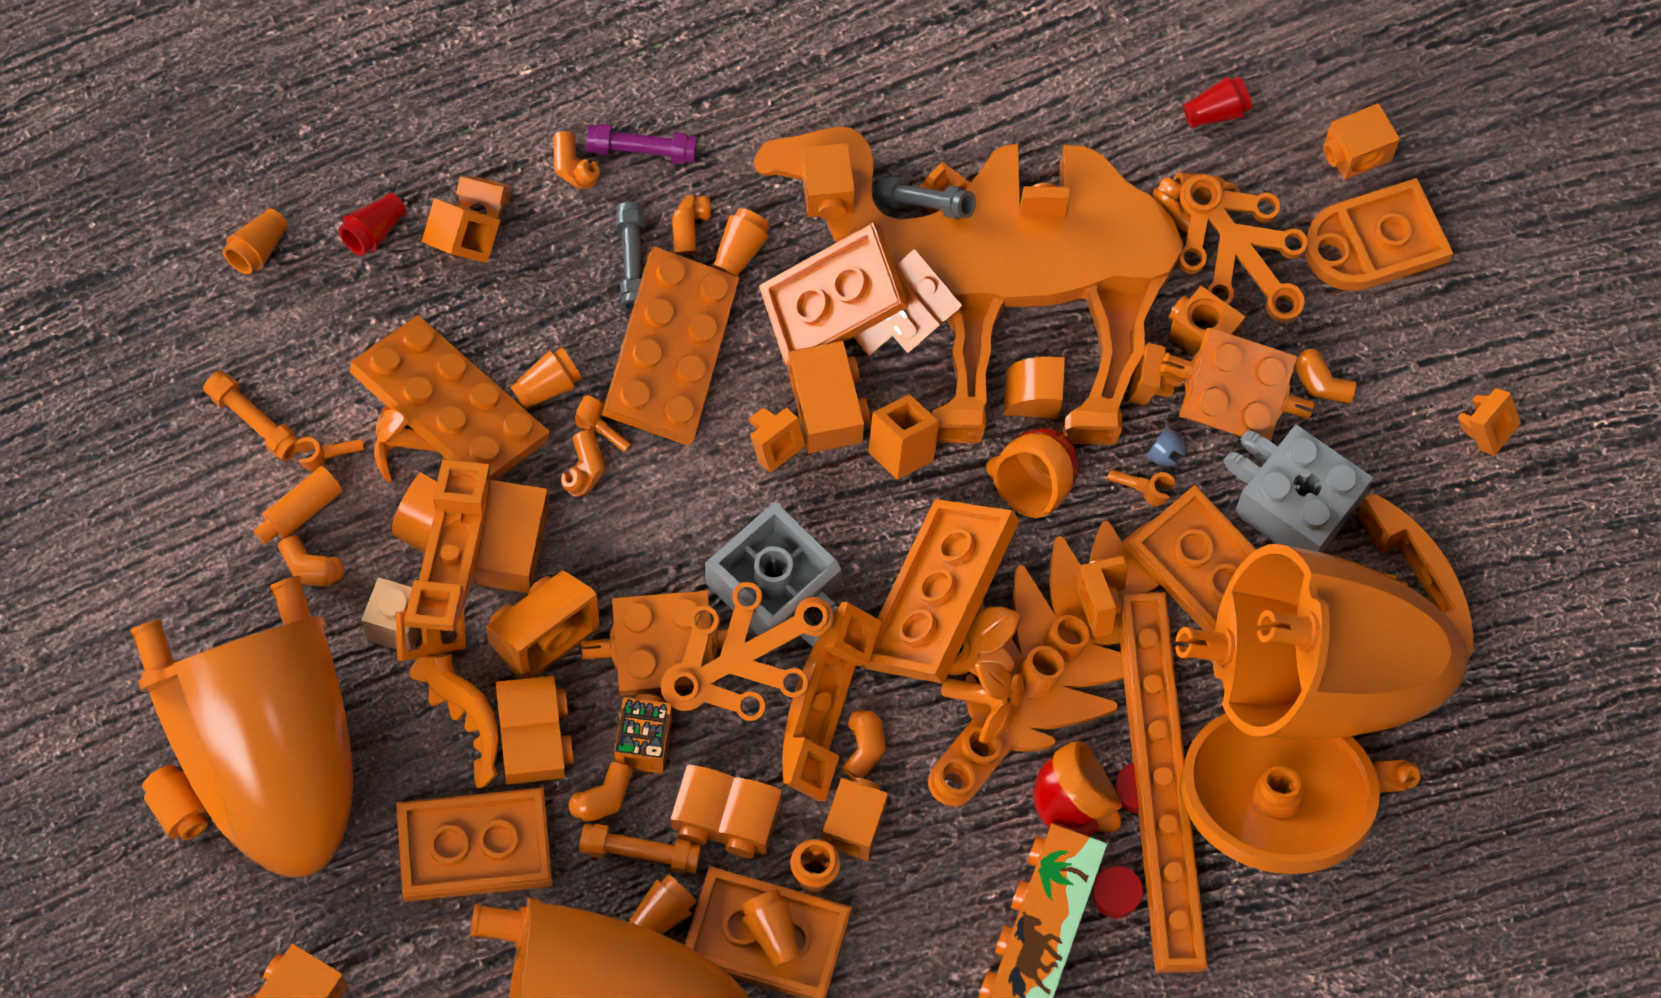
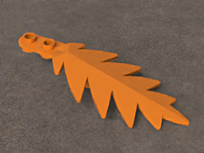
(1053, 656)

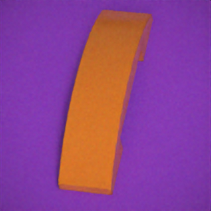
(1394, 528)
(451, 548)
(814, 715)

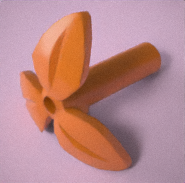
(391, 434)
(995, 690)

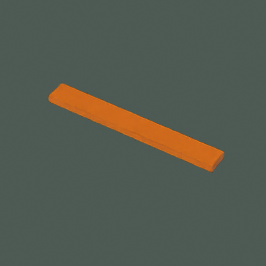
(1159, 765)

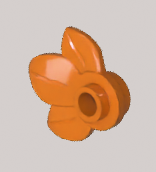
(986, 640)

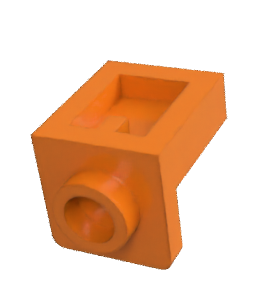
(1098, 592)

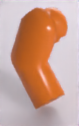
(568, 166)
(1166, 196)
(1319, 380)
(605, 799)

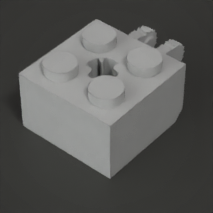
(1295, 467)
(773, 546)

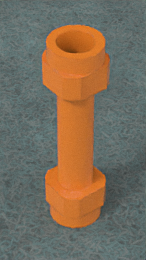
(226, 392)
(598, 840)

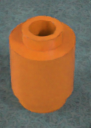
(175, 803)

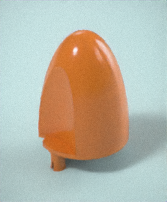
(1326, 648)
(261, 734)
(597, 956)

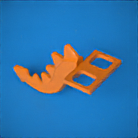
(448, 686)

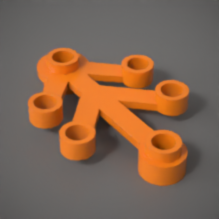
(1239, 242)
(739, 656)

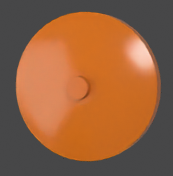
(1279, 799)

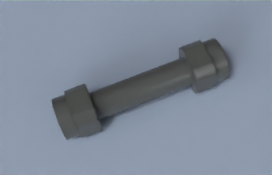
(954, 202)
(630, 224)

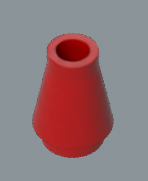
(1219, 103)
(369, 226)

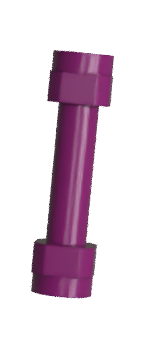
(680, 147)

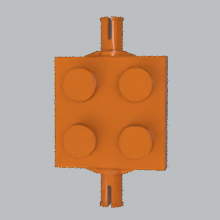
(1237, 385)
(651, 637)

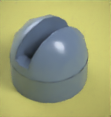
(1164, 445)

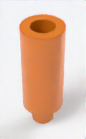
(298, 505)

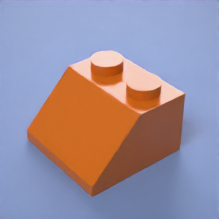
(544, 624)

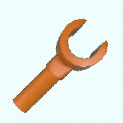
(589, 418)
(324, 452)
(1145, 485)

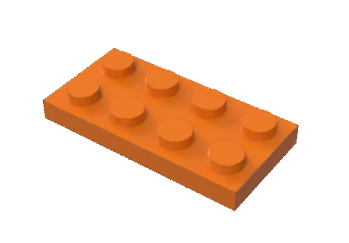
(670, 346)
(448, 399)
(940, 589)

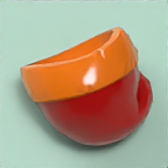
(1035, 472)
(1076, 792)

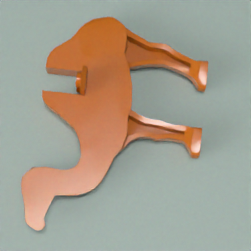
(1060, 245)

